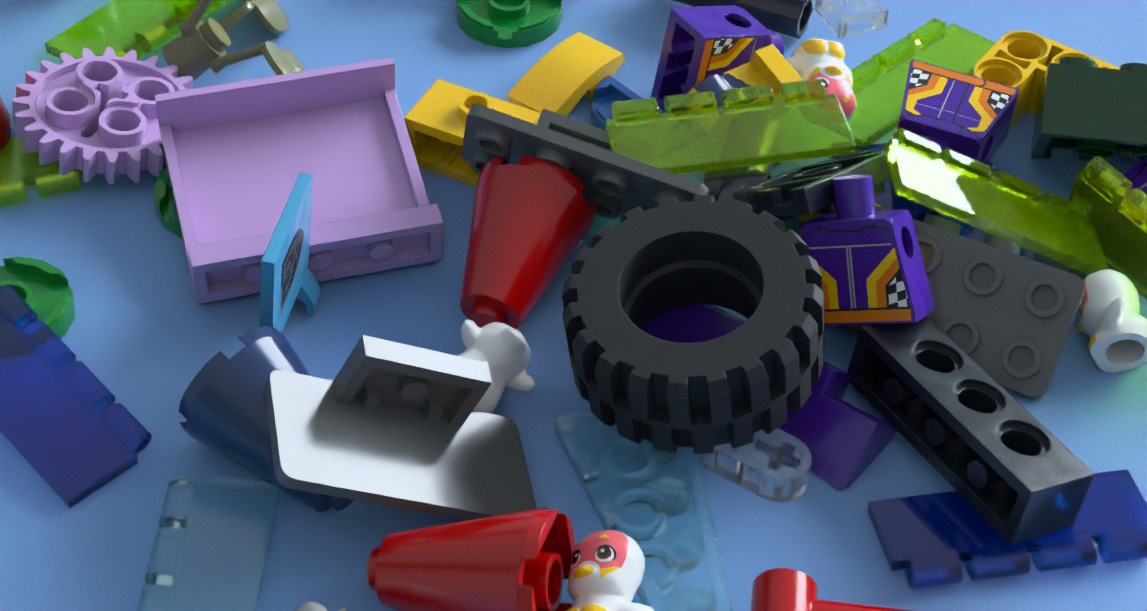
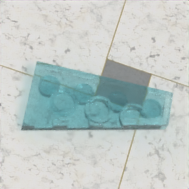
(658, 504)

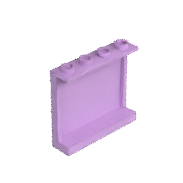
(245, 142)

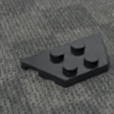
(811, 185)

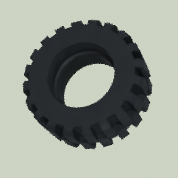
(704, 389)

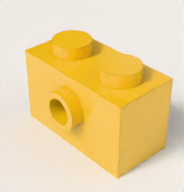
(439, 124)

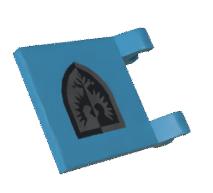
(286, 260)

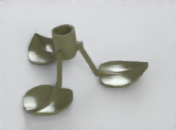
(204, 43)

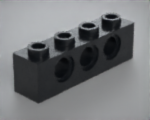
(970, 429)

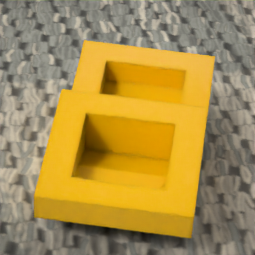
(566, 75)

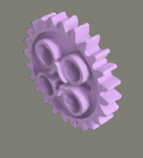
(96, 113)

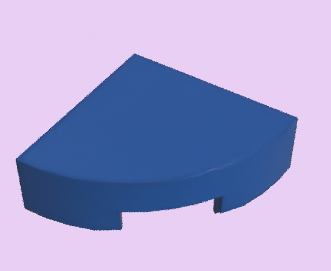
(606, 93)

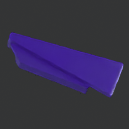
(836, 433)

